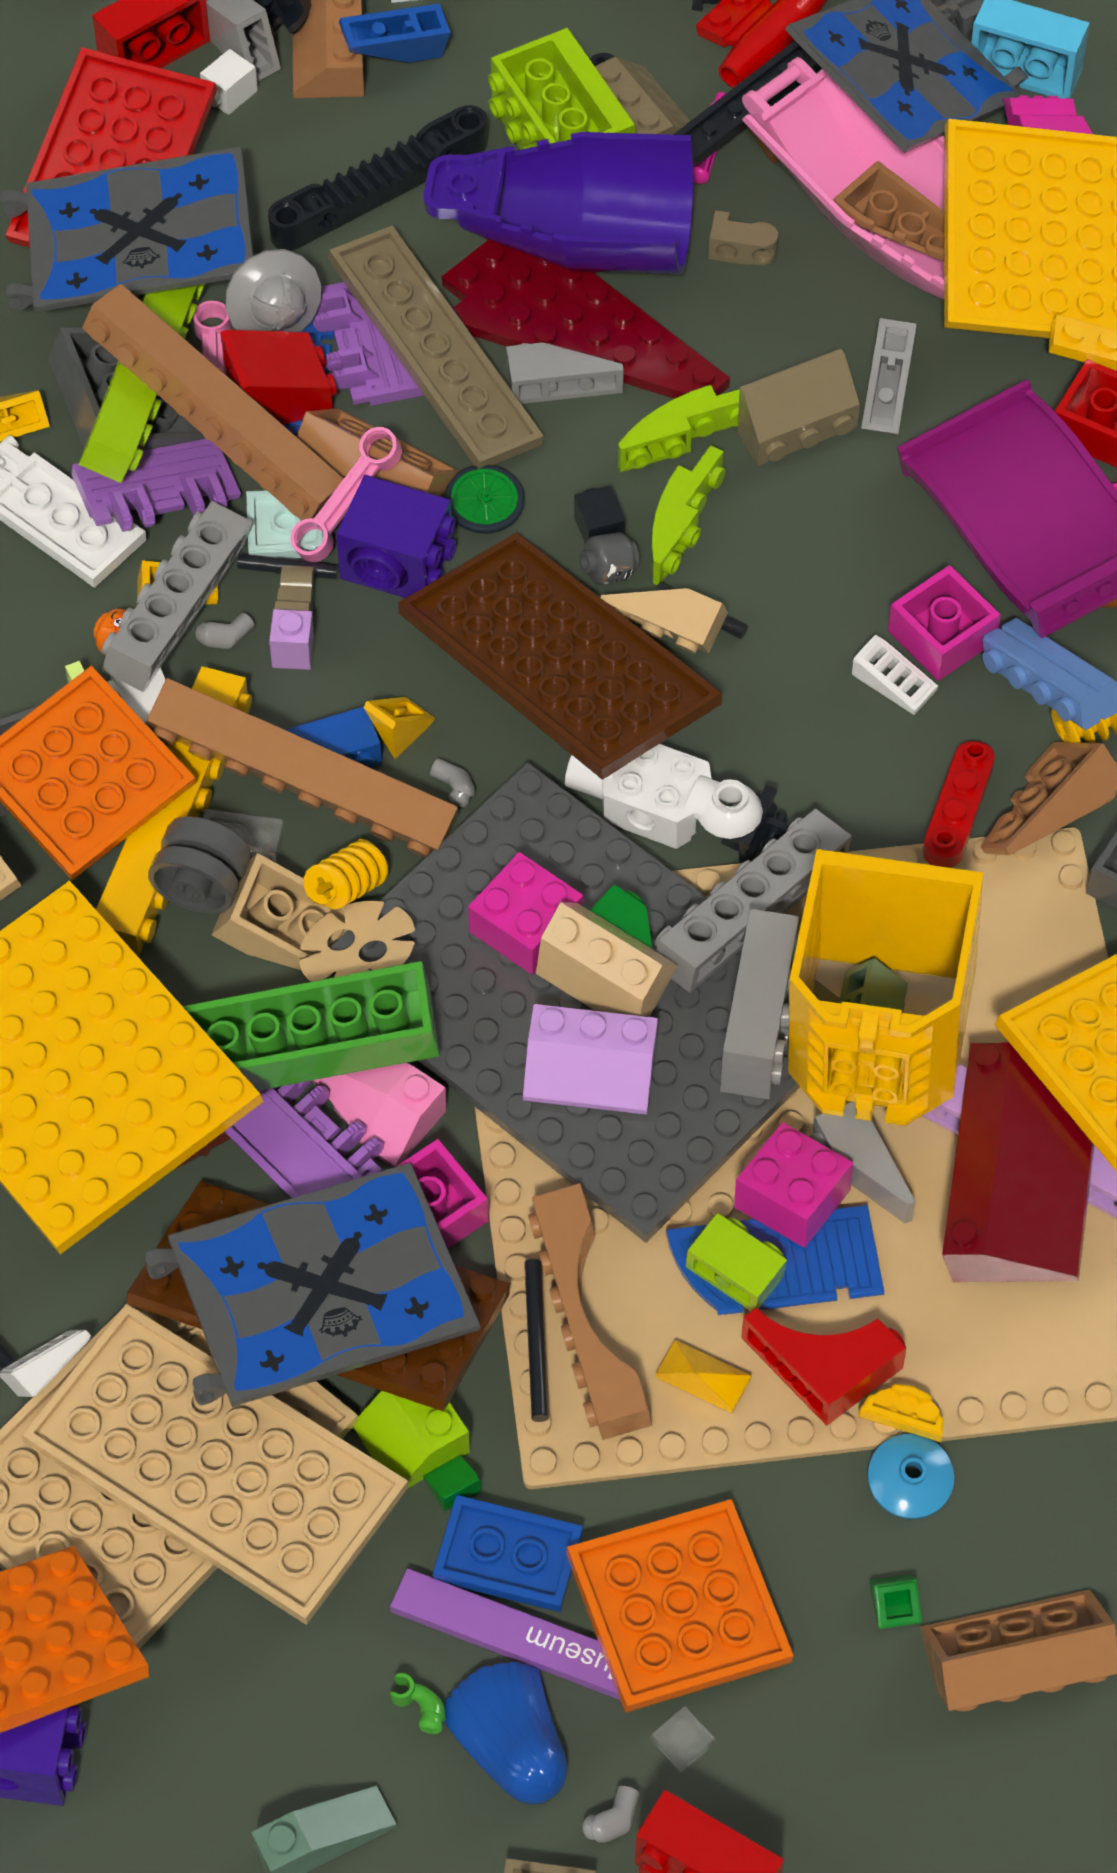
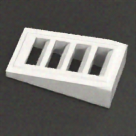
(889, 657)
(40, 1366)

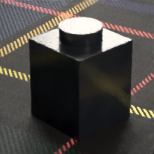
(598, 513)

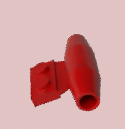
(753, 30)

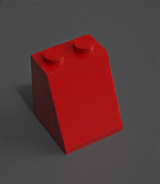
(278, 371)

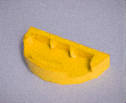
(906, 1410)

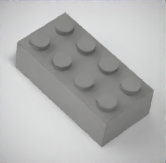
(760, 1006)

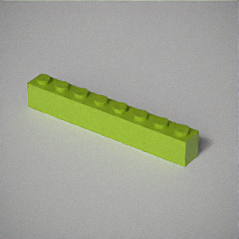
(129, 401)

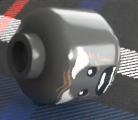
(609, 558)

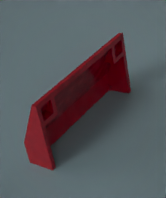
(1015, 1177)

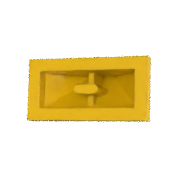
(22, 414)
(398, 722)
(703, 1376)

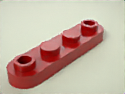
(958, 804)

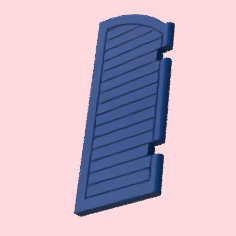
(835, 1258)

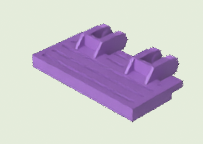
(363, 356)
(159, 484)
(294, 1141)

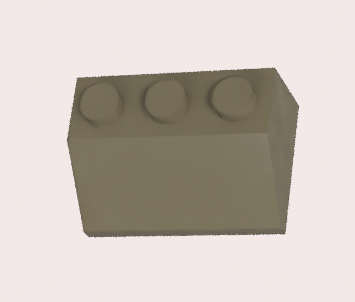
(642, 97)
(797, 408)

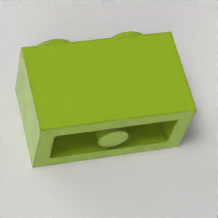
(736, 1262)

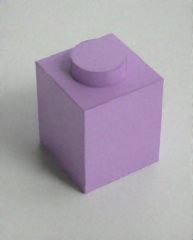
(292, 639)

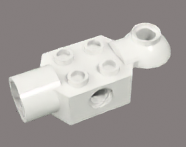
(666, 794)

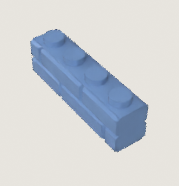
(1050, 674)

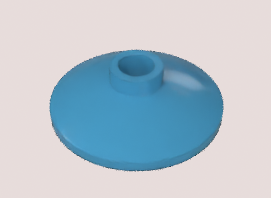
(905, 1495)

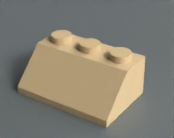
(601, 963)

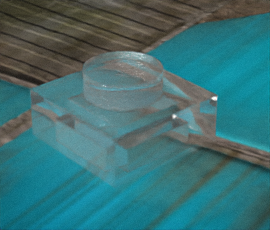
(682, 1739)

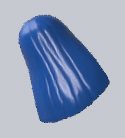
(509, 1730)

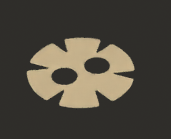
(363, 922)

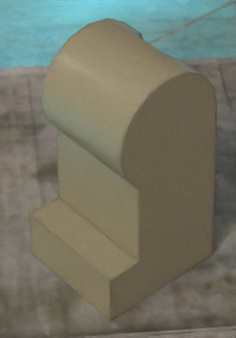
(742, 241)
(296, 588)

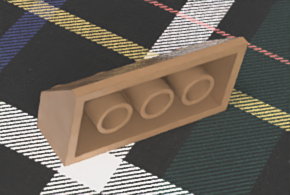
(321, 55)
(336, 440)
(1021, 1650)

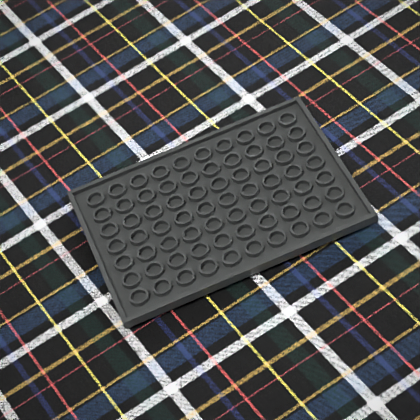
(483, 1008)

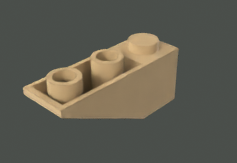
(676, 613)

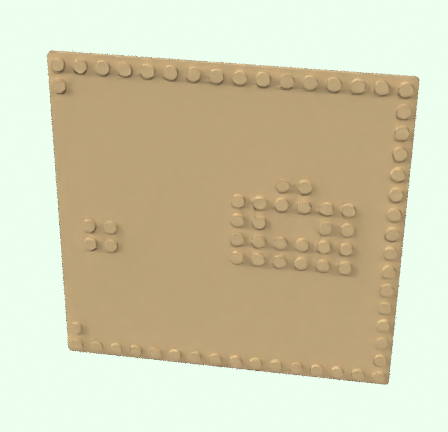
(982, 1350)

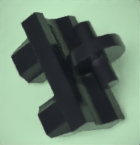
(767, 829)

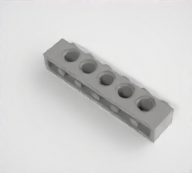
(175, 596)
(771, 883)

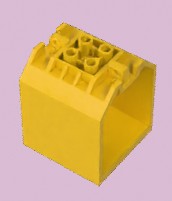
(910, 922)

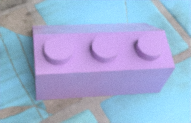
(590, 1059)

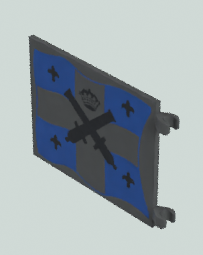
(905, 66)
(133, 227)
(318, 1285)

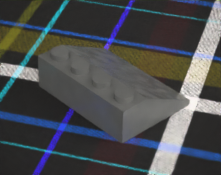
(83, 375)

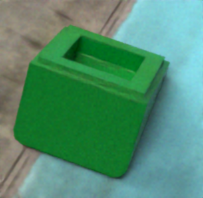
(451, 1480)
(896, 1601)

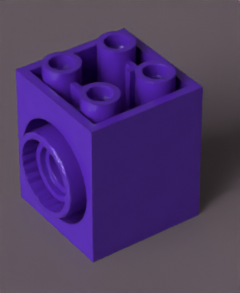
(395, 537)
(40, 1757)

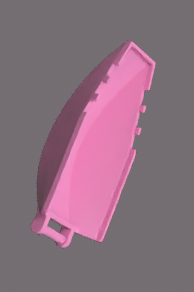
(831, 143)

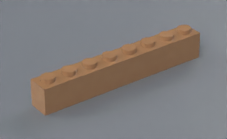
(211, 402)
(301, 768)

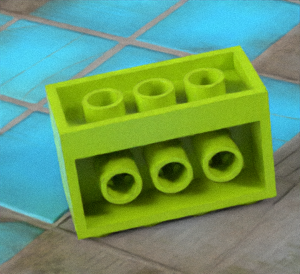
(552, 92)

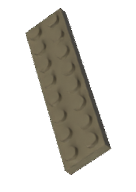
(435, 348)

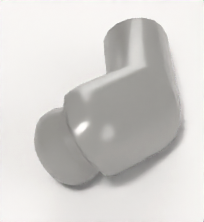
(224, 635)
(457, 779)
(615, 1821)

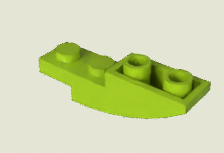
(672, 426)
(679, 510)

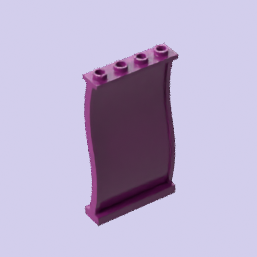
(1024, 504)

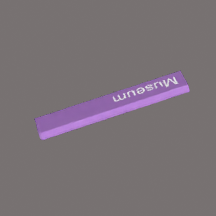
(503, 1631)

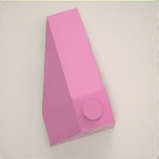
(394, 1104)

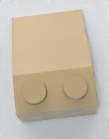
(272, 915)

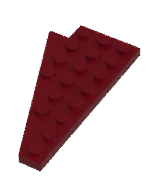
(528, 300)

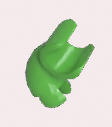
(430, 1704)

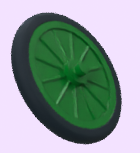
(485, 499)

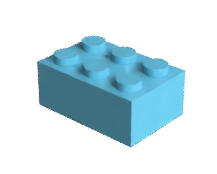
(1036, 40)

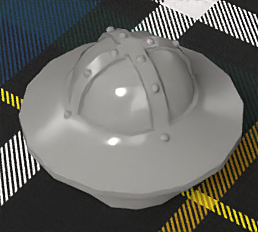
(273, 293)

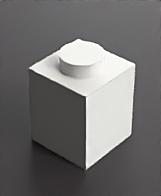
(234, 80)

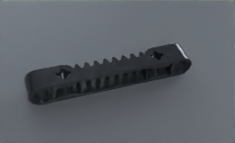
(299, 217)

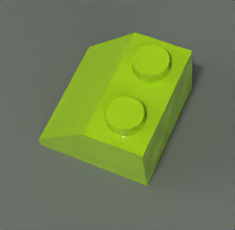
(410, 1435)

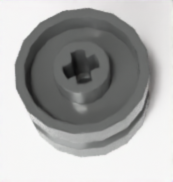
(199, 865)

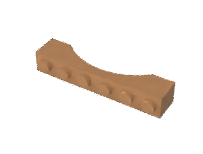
(613, 1386)

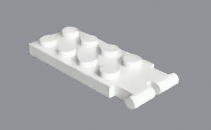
(51, 514)

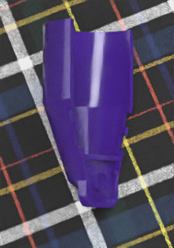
(576, 201)

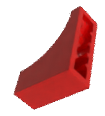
(827, 1370)

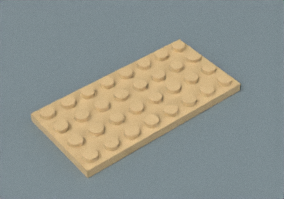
(234, 1484)

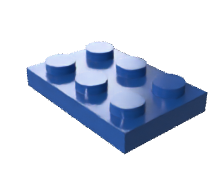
(507, 1553)

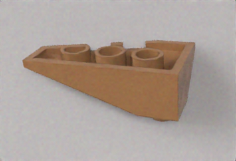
(894, 210)
(1061, 788)

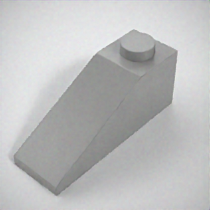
(555, 373)
(889, 376)
(873, 1166)

